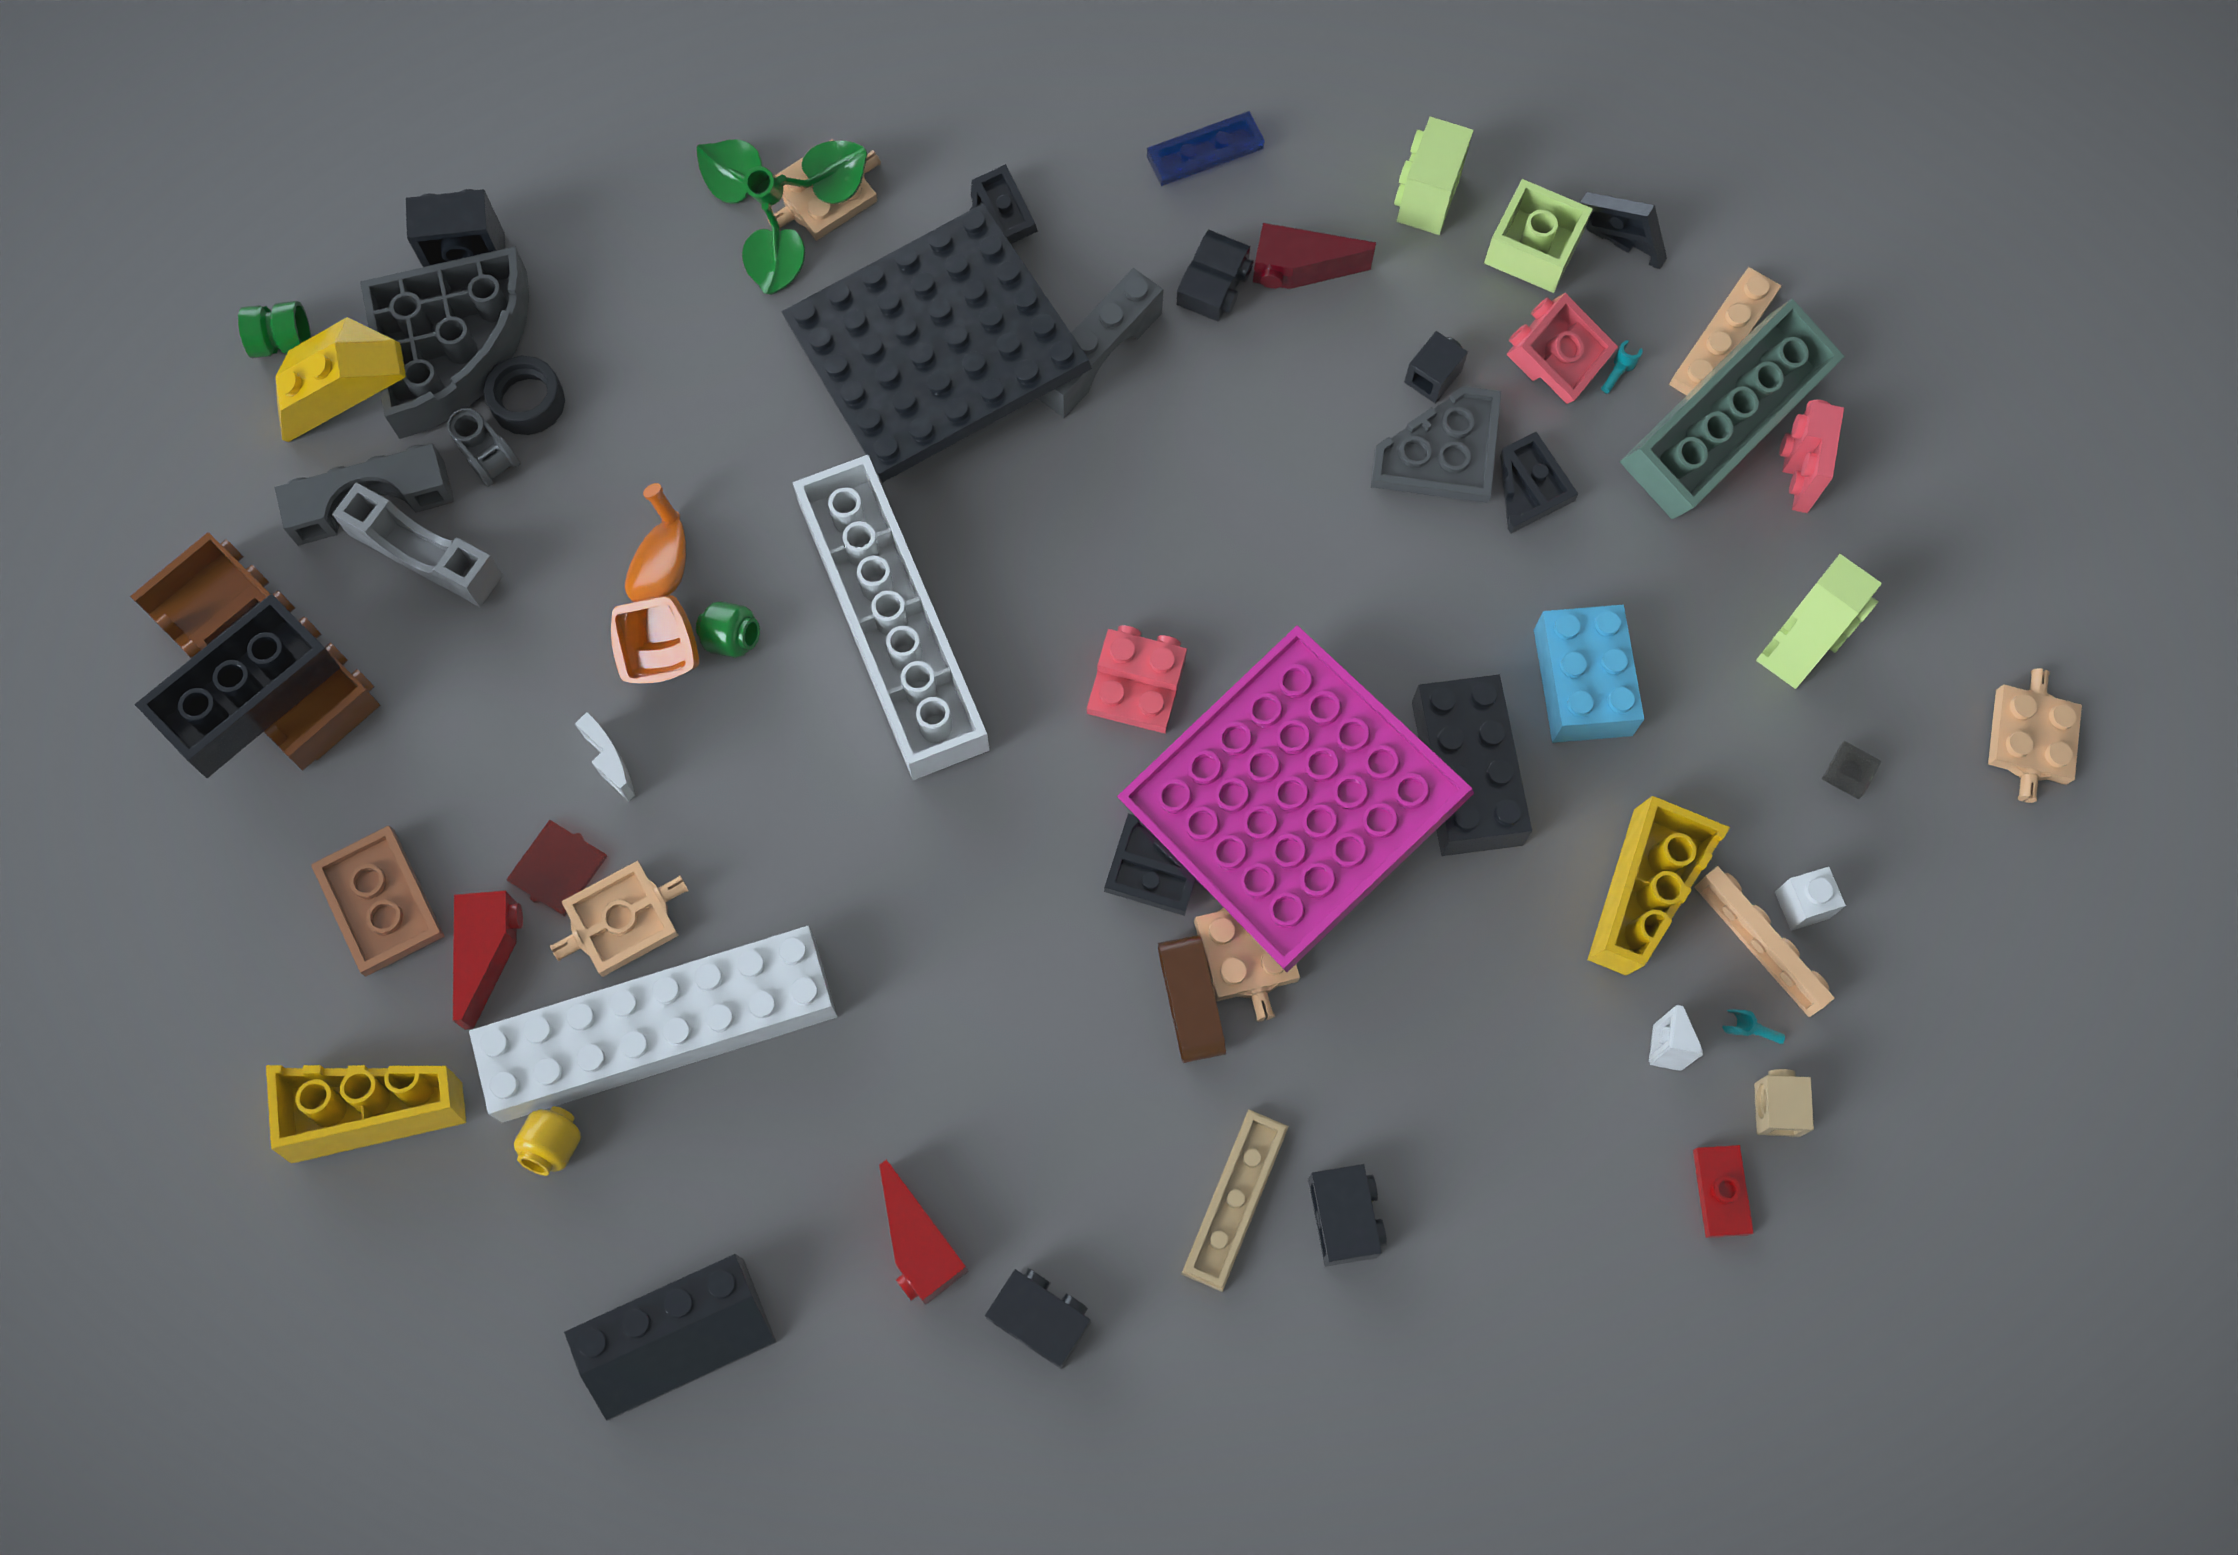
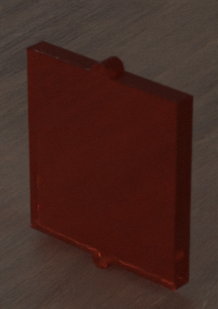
(556, 866)

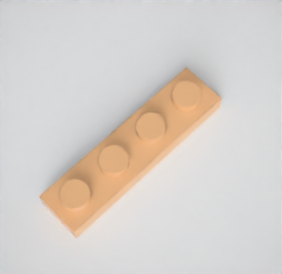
(1727, 329)
(1773, 952)

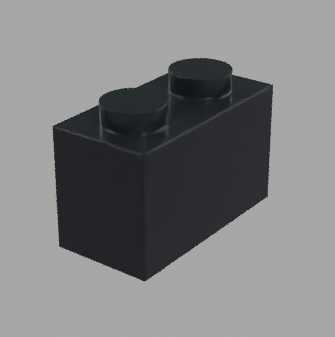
(1346, 1215)
(1038, 1317)

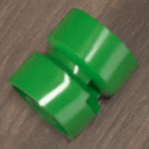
(268, 330)

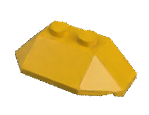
(334, 374)

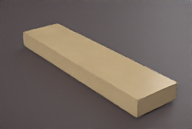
(1235, 1200)

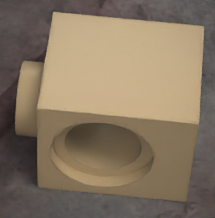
(1783, 1104)

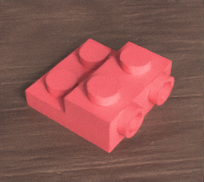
(1561, 347)
(1811, 452)
(1137, 679)

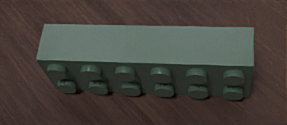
(1732, 409)

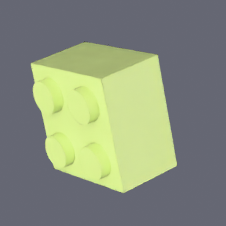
(1432, 174)
(1537, 235)

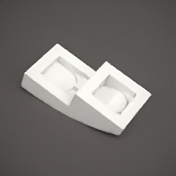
(608, 762)

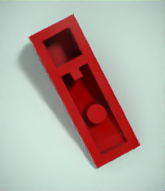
(481, 947)
(918, 1246)

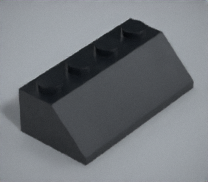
(670, 1337)

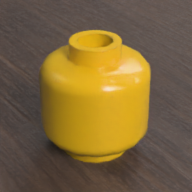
(547, 1140)

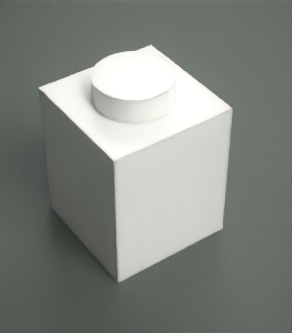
(1810, 898)

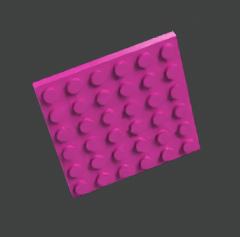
(1294, 797)

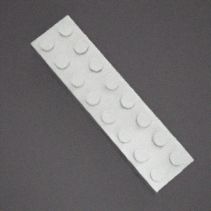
(891, 617)
(651, 1024)

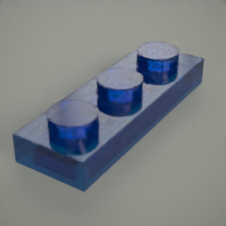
(1205, 148)

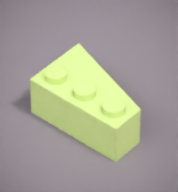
(1821, 621)

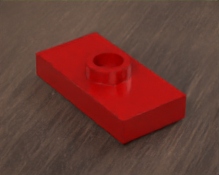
(1723, 1191)

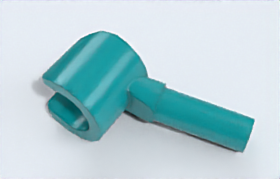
(1623, 362)
(1748, 1025)

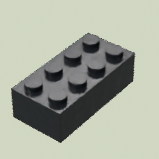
(238, 686)
(1473, 735)

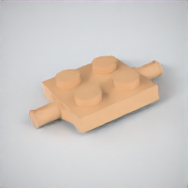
(815, 215)
(2034, 735)
(619, 918)
(1239, 963)

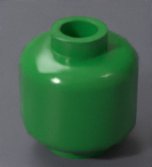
(727, 629)

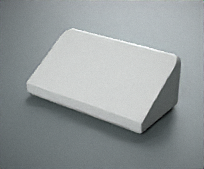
(1674, 1041)

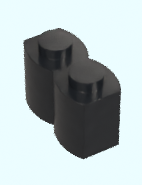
(1214, 275)

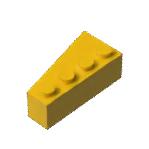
(1651, 880)
(343, 1109)

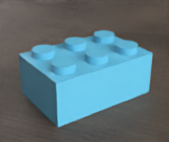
(1588, 673)

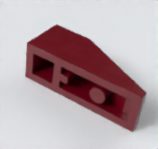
(1305, 257)

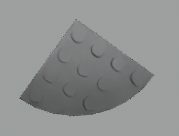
(451, 329)

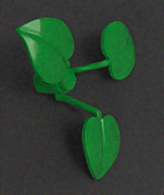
(735, 170)

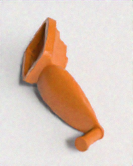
(653, 632)

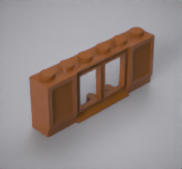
(206, 594)

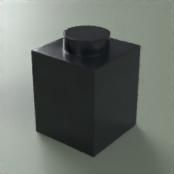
(1436, 366)

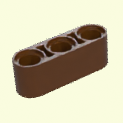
(1191, 999)

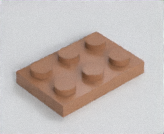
(377, 900)

